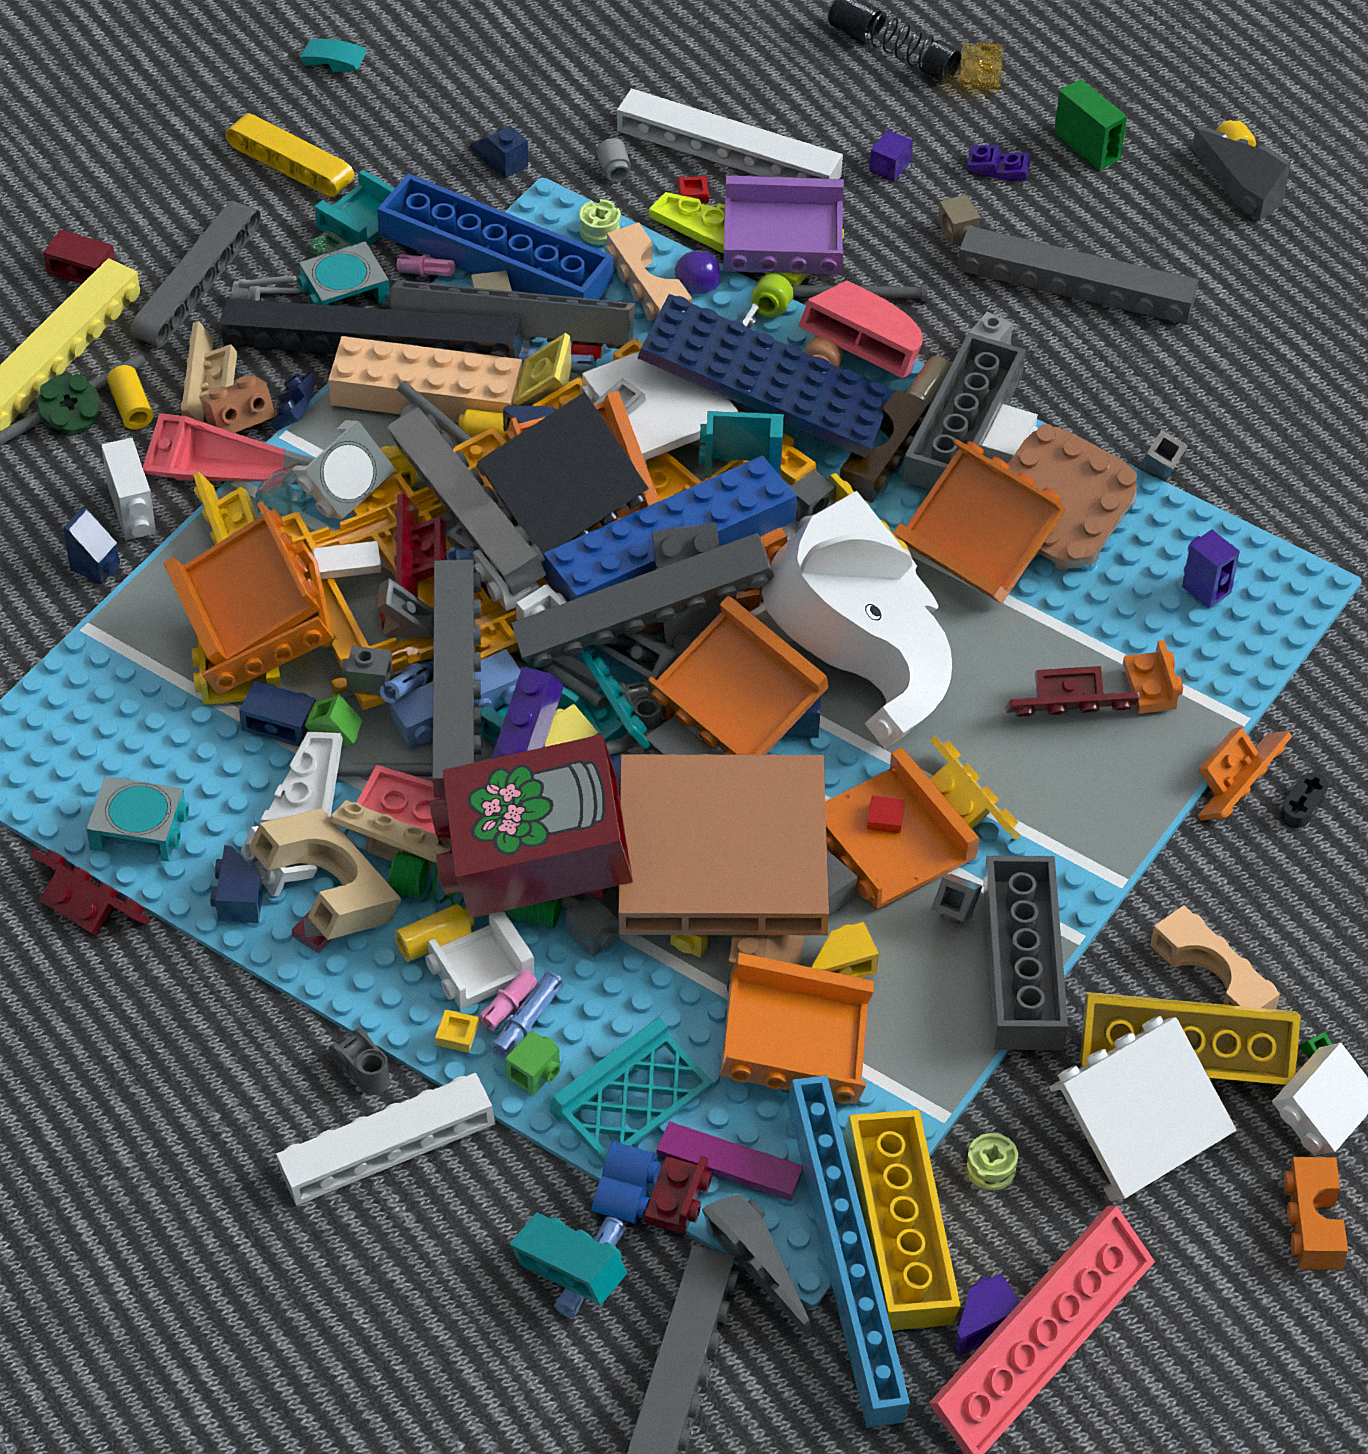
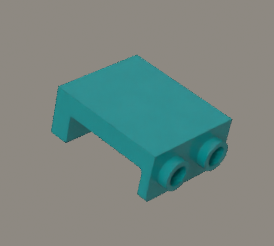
(356, 213)

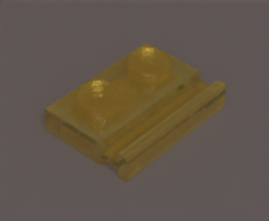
(981, 65)

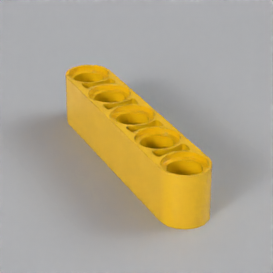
(290, 155)

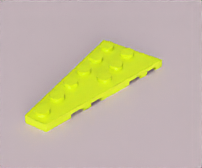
(700, 223)

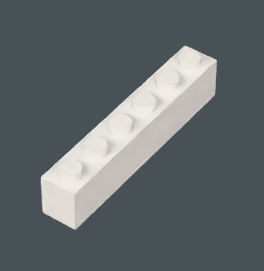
(385, 1138)

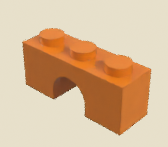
(1317, 1240)

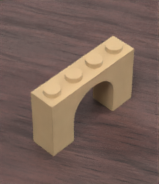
(315, 840)

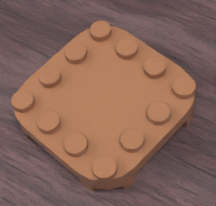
(1092, 489)

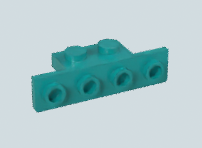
(615, 718)

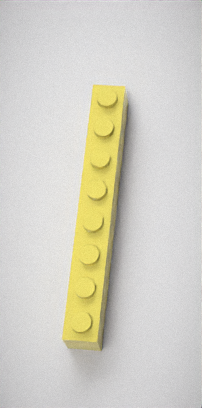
(64, 336)

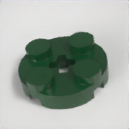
(60, 418)

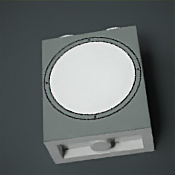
(344, 471)

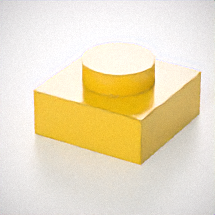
(690, 943)
(457, 1031)

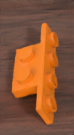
(1235, 767)

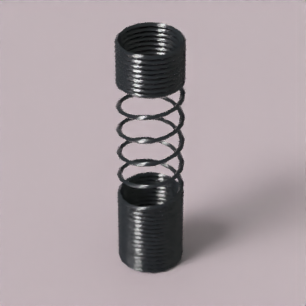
(866, 22)

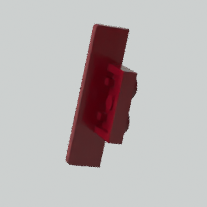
(416, 545)
(1071, 689)
(79, 898)

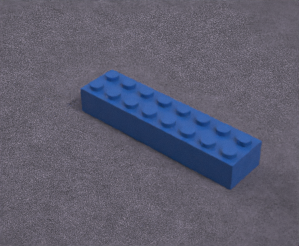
(492, 241)
(739, 500)

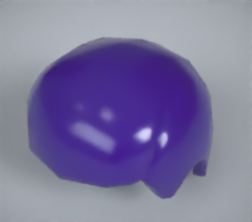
(698, 272)

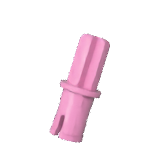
(425, 265)
(507, 1000)

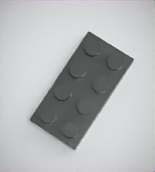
(675, 545)

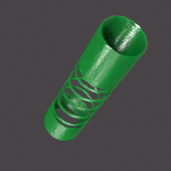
(409, 878)

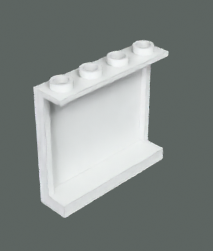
(671, 407)
(1145, 1105)

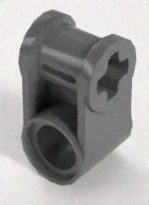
(645, 706)
(362, 1062)

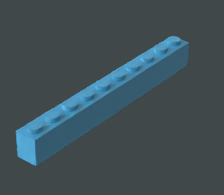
(847, 1252)

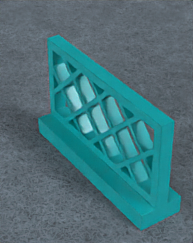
(612, 1068)

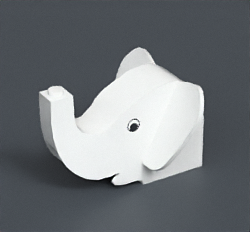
(861, 607)

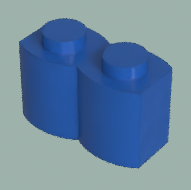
(626, 1182)

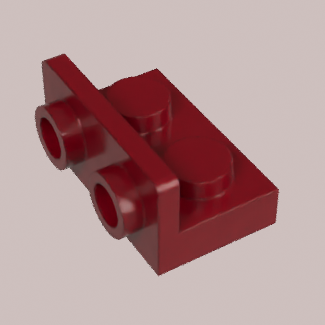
(677, 1194)

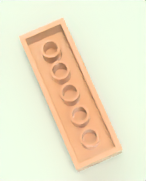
(370, 371)

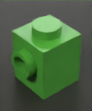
(335, 716)
(533, 1063)

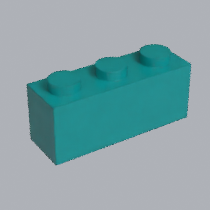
(569, 1257)

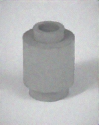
(614, 160)

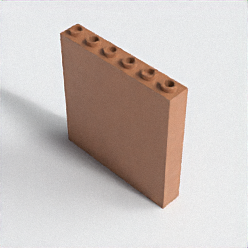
(724, 845)

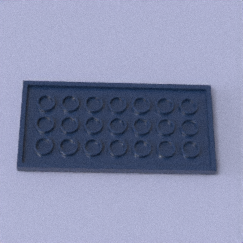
(766, 374)

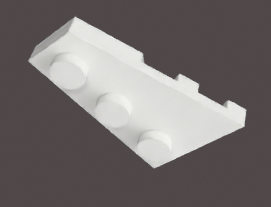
(310, 779)

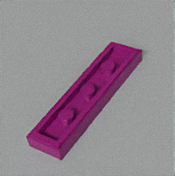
(732, 1160)

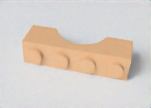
(631, 255)
(1186, 940)

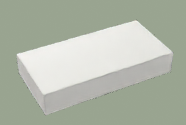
(348, 560)

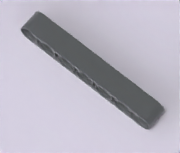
(195, 274)

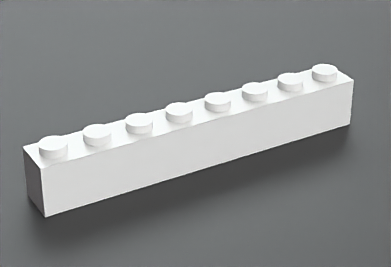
(723, 139)

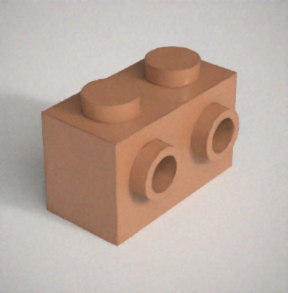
(238, 404)

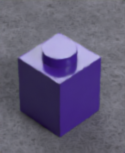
(890, 155)

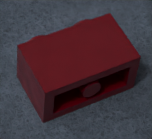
(75, 256)

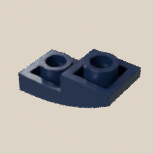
(294, 400)

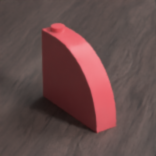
(864, 326)

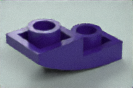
(991, 163)

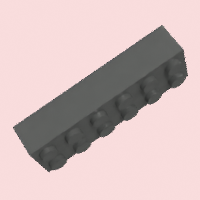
(964, 406)
(1025, 953)

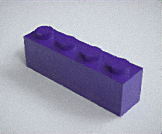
(529, 713)

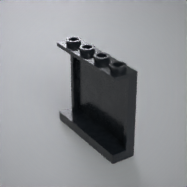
(564, 475)

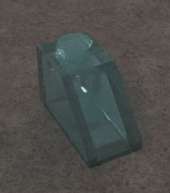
(282, 492)

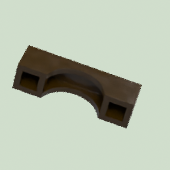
(900, 423)

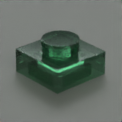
(327, 243)

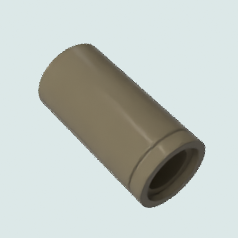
(929, 379)

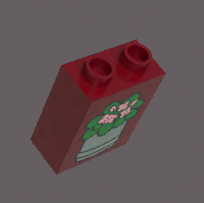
(532, 827)

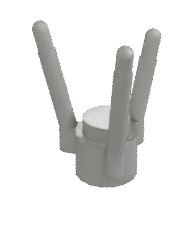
(250, 289)

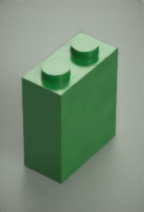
(1090, 124)

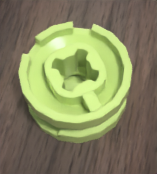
(598, 220)
(992, 1160)

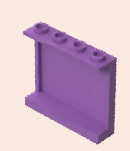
(783, 225)

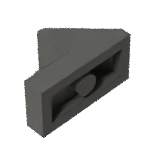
(404, 612)

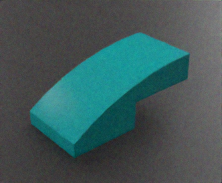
(338, 54)

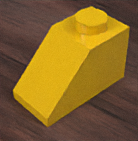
(849, 952)

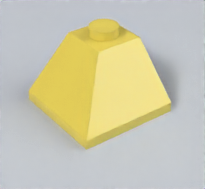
(544, 372)

